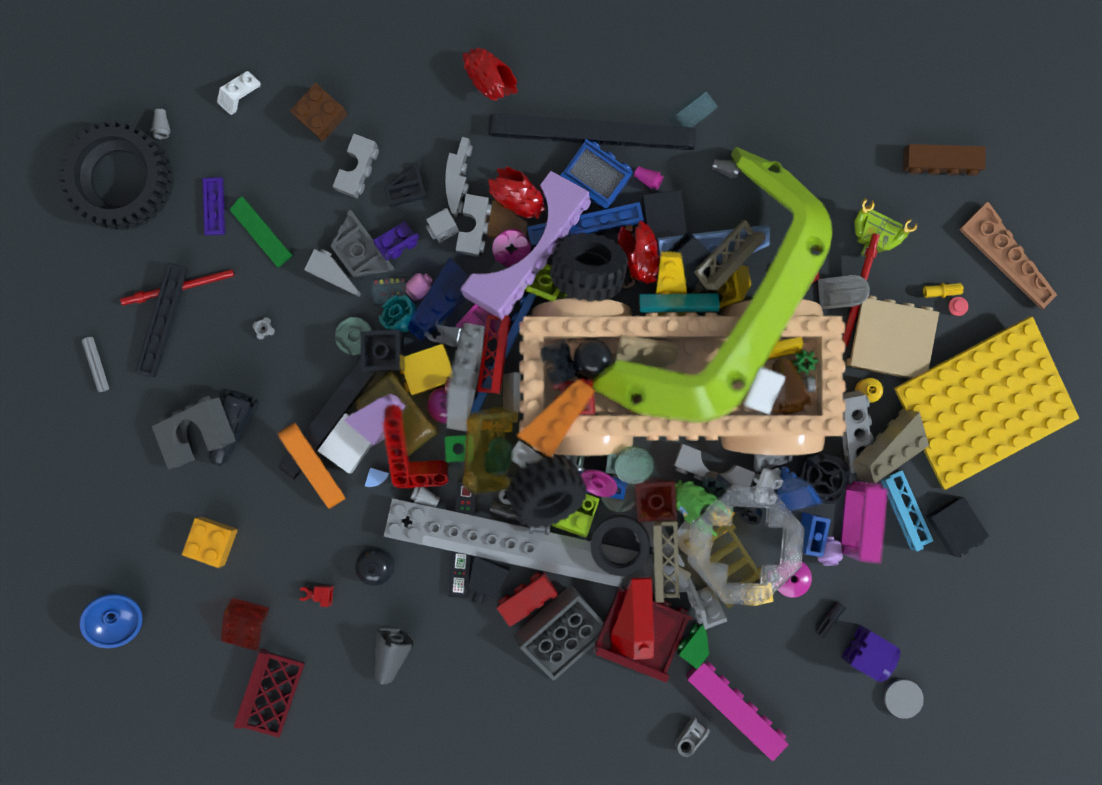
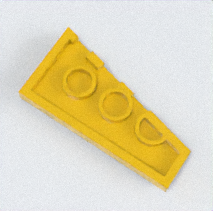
(671, 278)

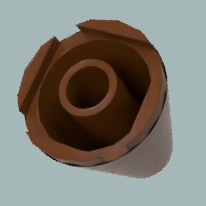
(793, 392)

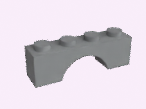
(690, 460)

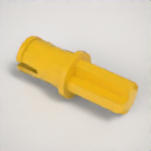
(942, 290)

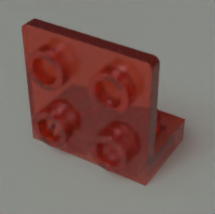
(243, 624)

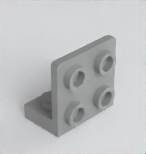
(706, 606)

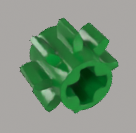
(810, 363)

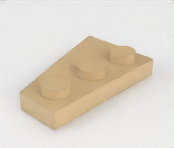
(646, 351)

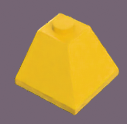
(735, 287)

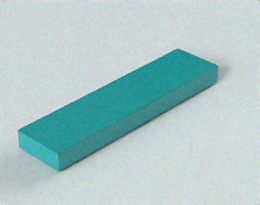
(679, 303)

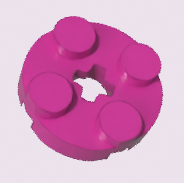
(508, 237)

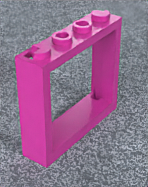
(863, 521)

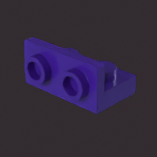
(396, 240)

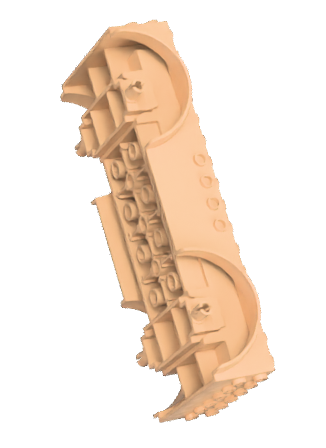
(698, 341)

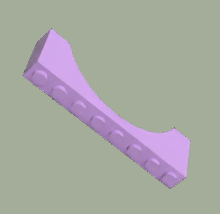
(501, 289)

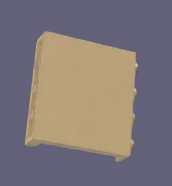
(893, 338)

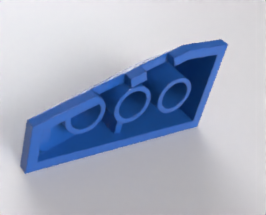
(795, 491)

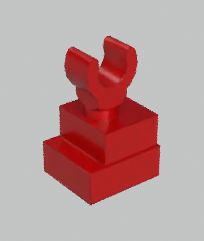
(320, 594)

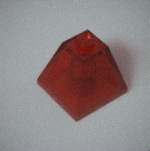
(655, 500)

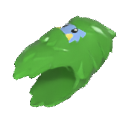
(692, 500)

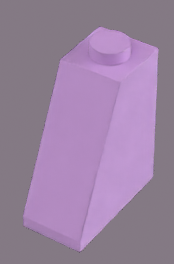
(370, 419)

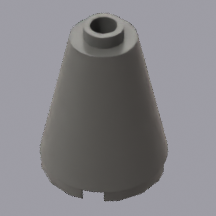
(390, 653)

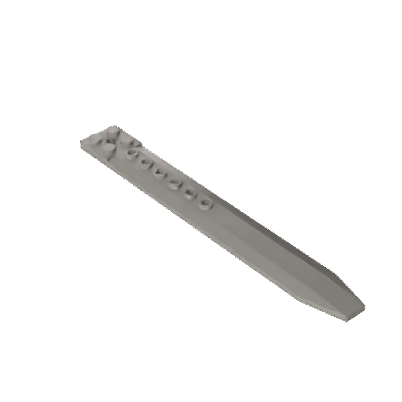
(515, 545)

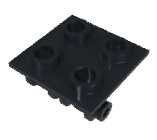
(563, 364)

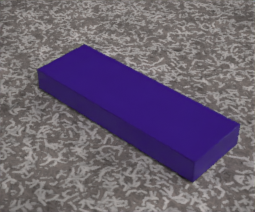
(213, 206)

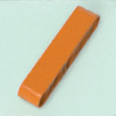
(311, 465)

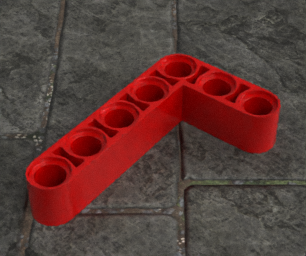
(406, 473)

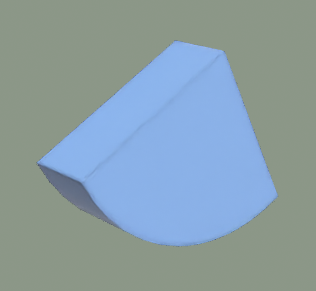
(375, 477)

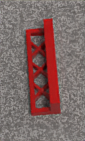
(500, 354)

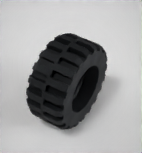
(588, 267)
(546, 491)

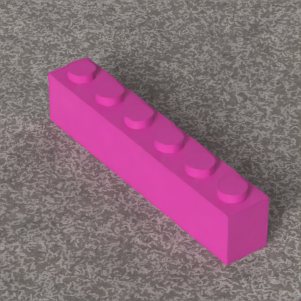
(740, 713)

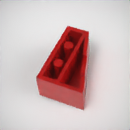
(526, 598)

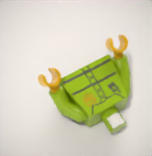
(872, 222)

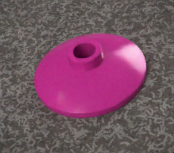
(599, 483)
(797, 588)

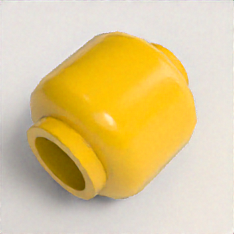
(871, 388)

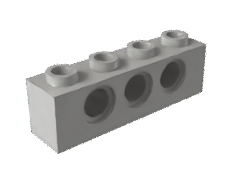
(851, 442)

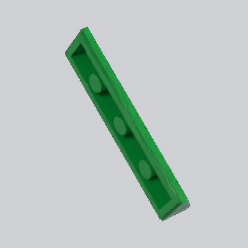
(260, 232)

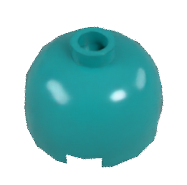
(397, 313)

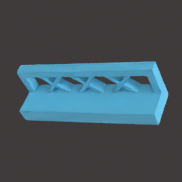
(902, 511)

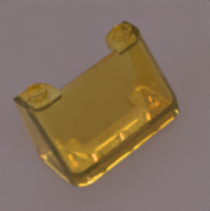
(416, 425)
(481, 430)

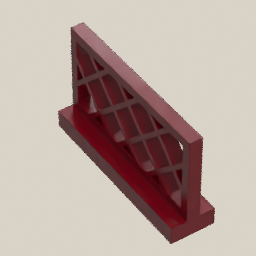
(253, 687)

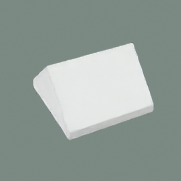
(764, 390)

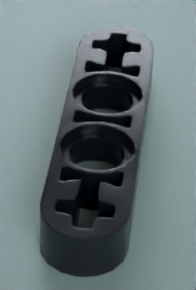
(716, 483)

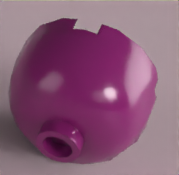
(437, 405)

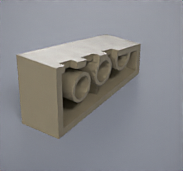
(893, 447)

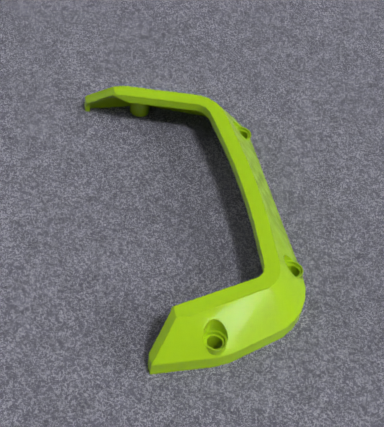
(751, 342)

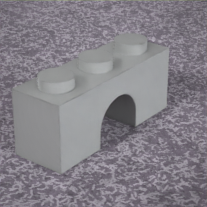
(352, 182)
(472, 242)

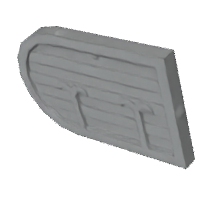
(842, 291)

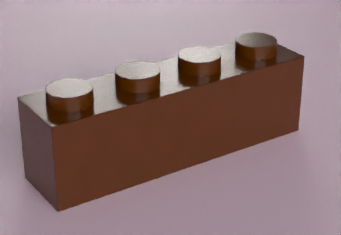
(944, 158)

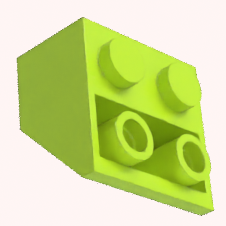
(580, 521)

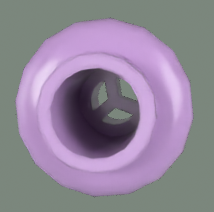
(832, 552)

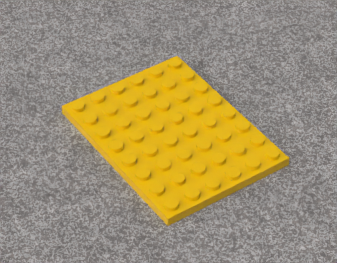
(988, 402)

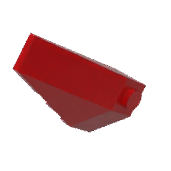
(634, 626)

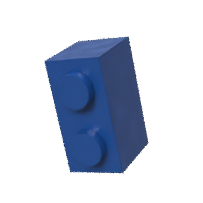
(815, 533)

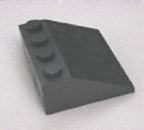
(560, 633)

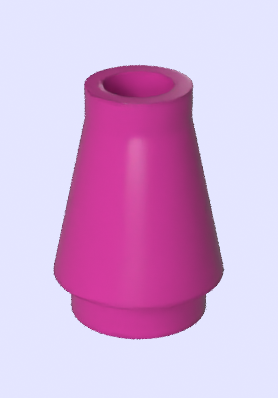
(649, 177)

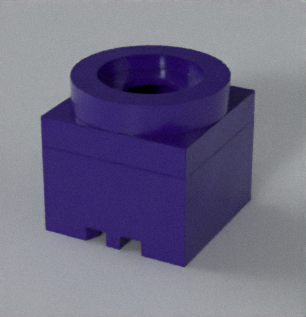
(872, 654)

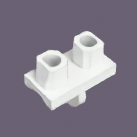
(769, 478)

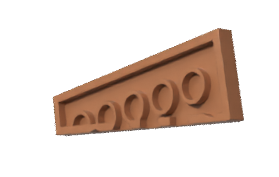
(997, 244)

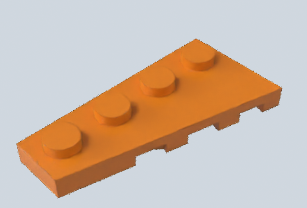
(556, 420)

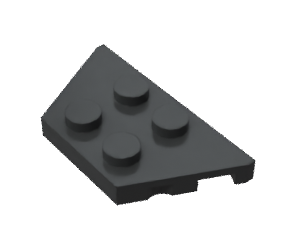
(357, 249)

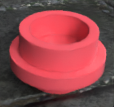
(958, 306)

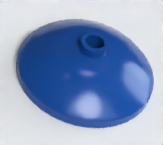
(113, 630)

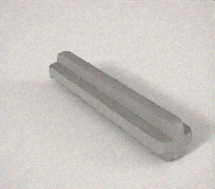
(95, 364)

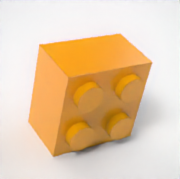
(209, 542)

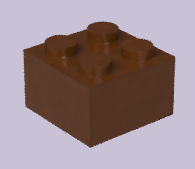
(318, 112)

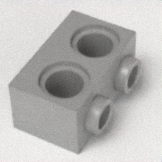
(441, 226)

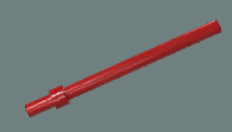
(870, 254)
(142, 296)

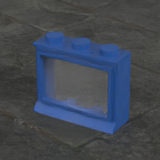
(598, 173)

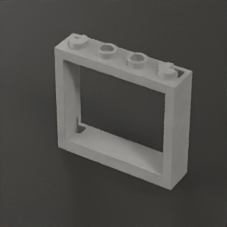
(463, 377)

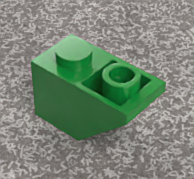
(695, 647)

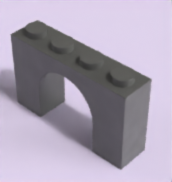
(172, 431)

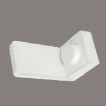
(235, 90)

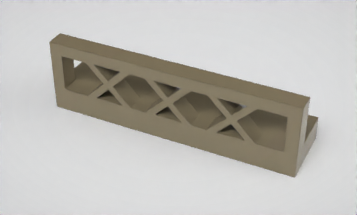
(730, 260)
(658, 559)

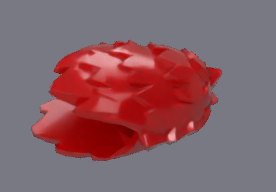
(489, 74)
(517, 193)
(642, 253)

